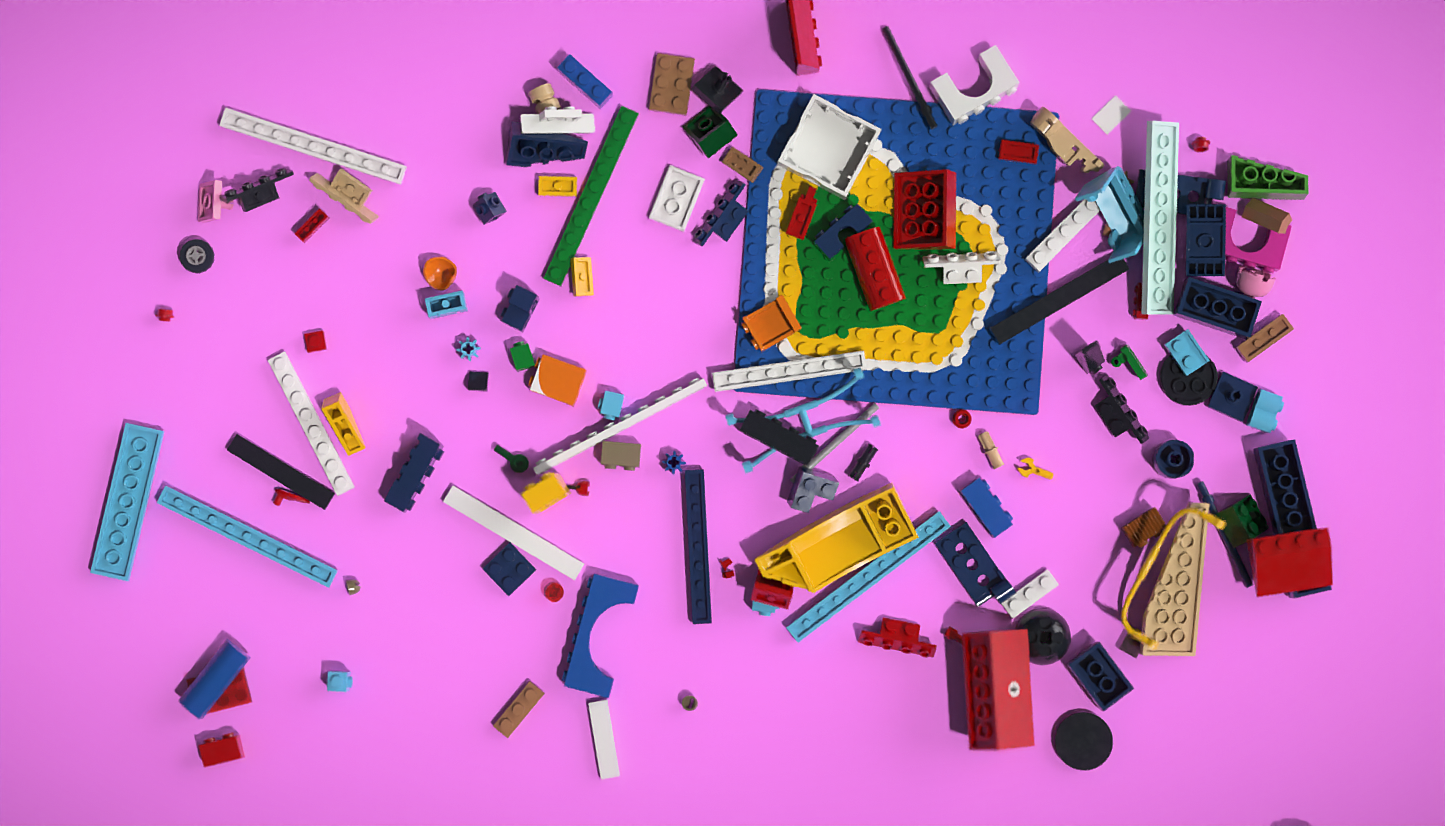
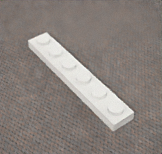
(1062, 234)

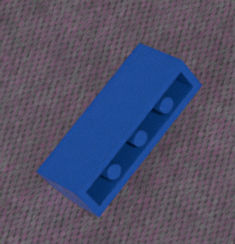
(214, 679)

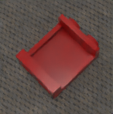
(772, 592)

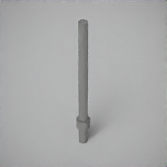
(839, 439)

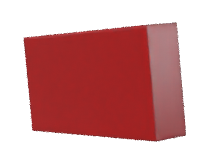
(1018, 152)

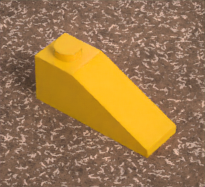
(343, 423)

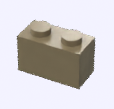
(620, 454)

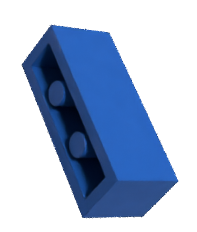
(585, 81)
(987, 507)

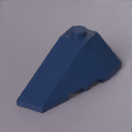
(542, 148)

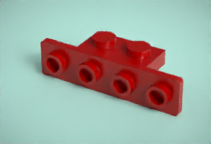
(898, 636)

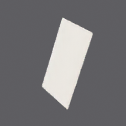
(1111, 114)

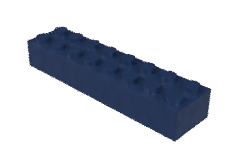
(1286, 494)

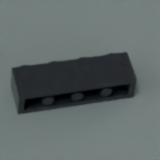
(779, 438)

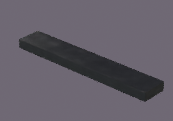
(281, 472)

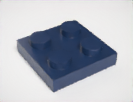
(509, 569)

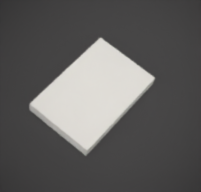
(676, 198)

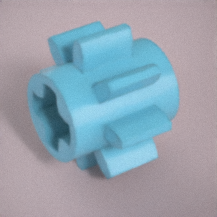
(472, 352)

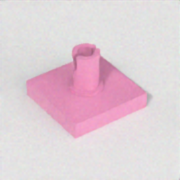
(209, 202)

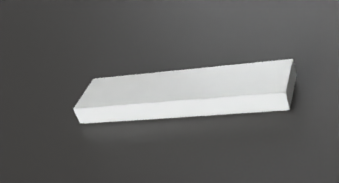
(604, 739)

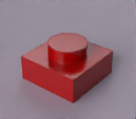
(315, 341)

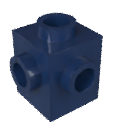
(489, 207)

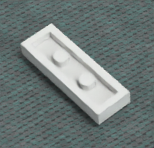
(1030, 593)

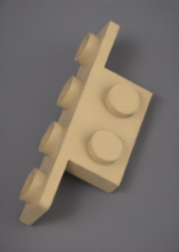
(348, 192)

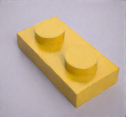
(557, 186)
(582, 276)

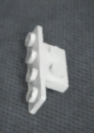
(557, 122)
(963, 267)

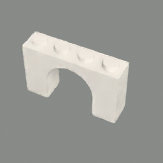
(959, 106)

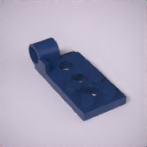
(1206, 189)
(997, 584)

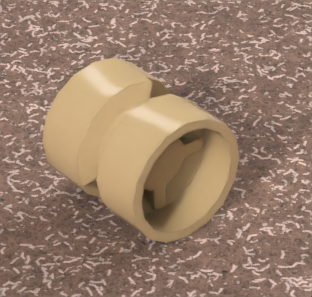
(543, 98)

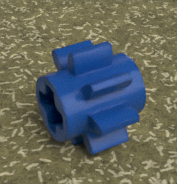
(669, 466)

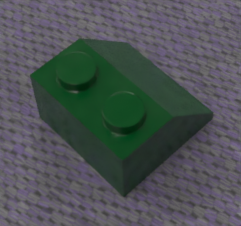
(710, 131)

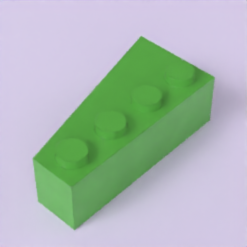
(1262, 181)

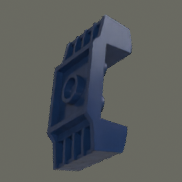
(1205, 239)

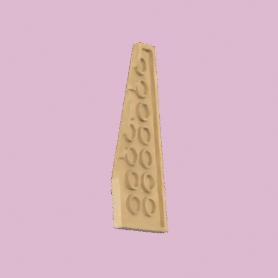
(1176, 598)

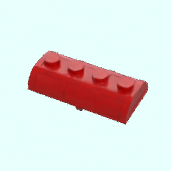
(874, 268)

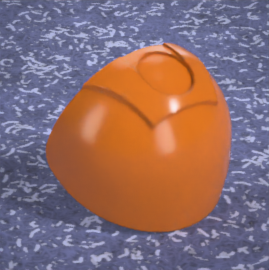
(439, 273)

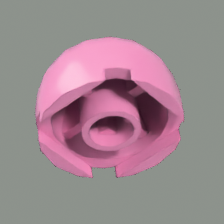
(1254, 282)

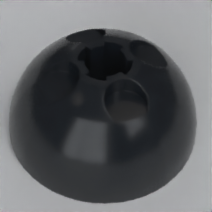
(1049, 623)

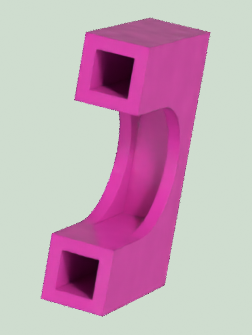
(1268, 257)

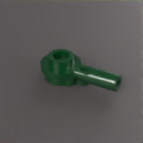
(518, 463)

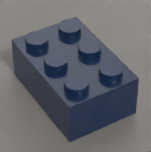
(1100, 676)

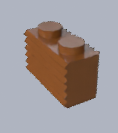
(1144, 527)

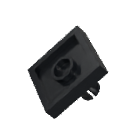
(717, 89)

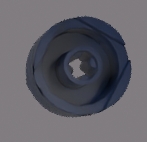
(1184, 460)

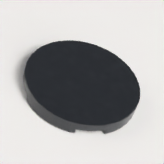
(1189, 389)
(1083, 741)

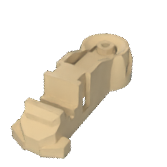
(1062, 141)

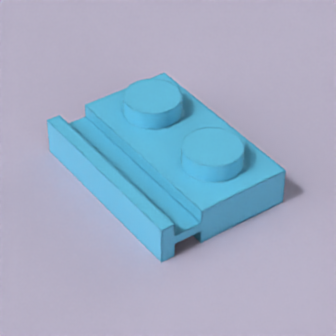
(1186, 352)

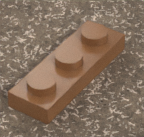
(1265, 338)
(518, 709)

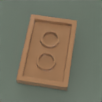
(672, 84)

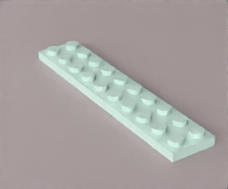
(1160, 217)

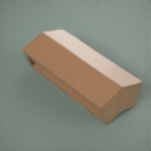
(1267, 216)

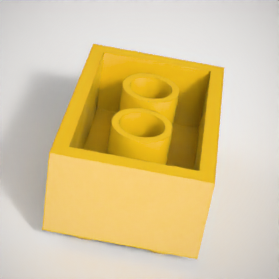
(545, 493)

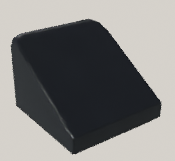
(478, 381)

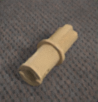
(991, 450)

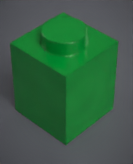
(522, 356)

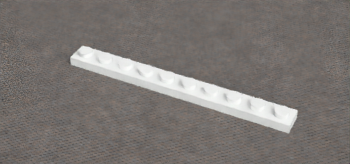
(313, 146)
(626, 422)

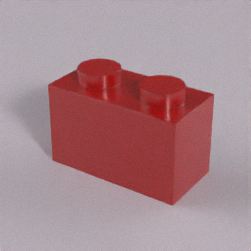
(221, 750)

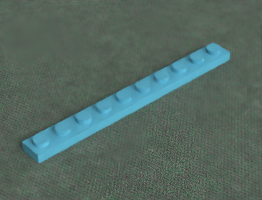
(247, 536)
(866, 579)

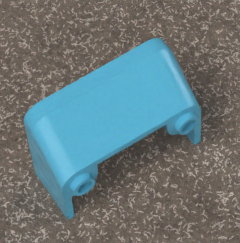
(1119, 209)

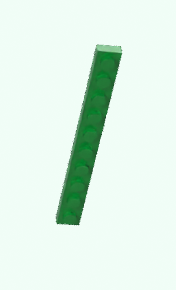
(591, 196)

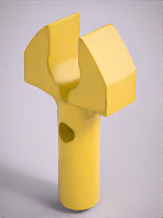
(1035, 470)

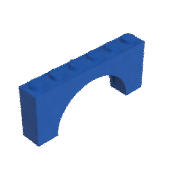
(582, 671)

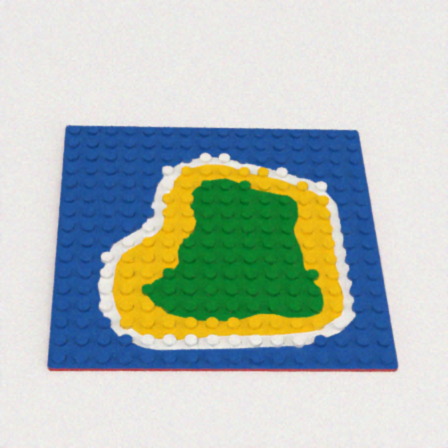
(938, 339)

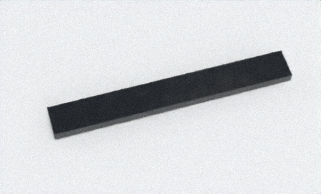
(1057, 300)

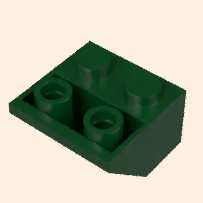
(1242, 521)

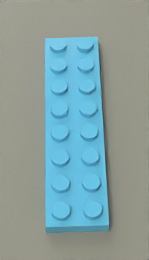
(127, 502)

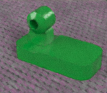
(1128, 355)

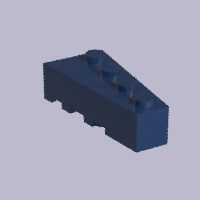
(414, 473)

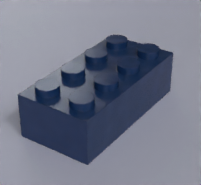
(1217, 308)

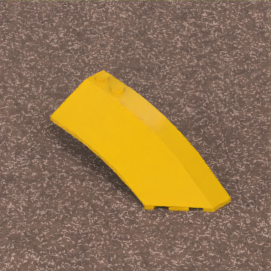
(840, 541)

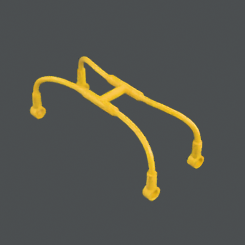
(1136, 633)

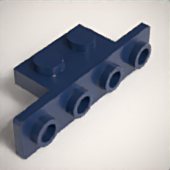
(725, 216)

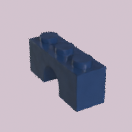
(854, 219)

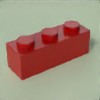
(309, 228)
(1137, 312)

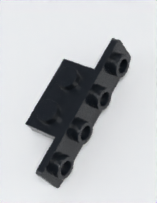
(257, 193)
(1117, 412)

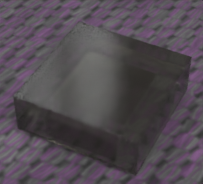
(1130, 646)

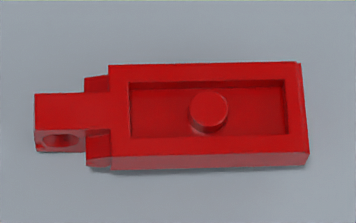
(802, 215)

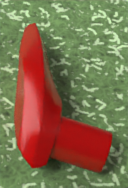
(288, 496)

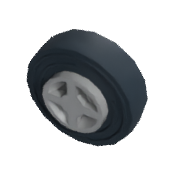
(192, 251)

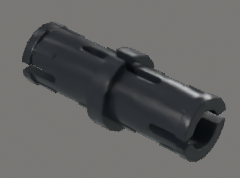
(863, 462)

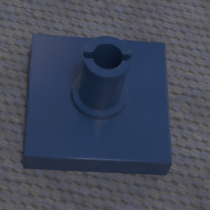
(1232, 397)

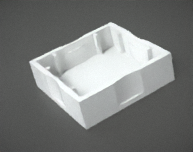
(829, 147)

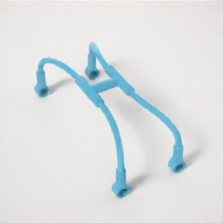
(801, 410)

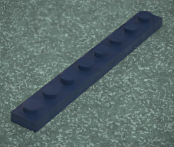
(698, 547)

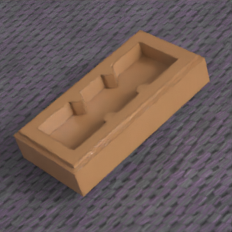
(742, 164)

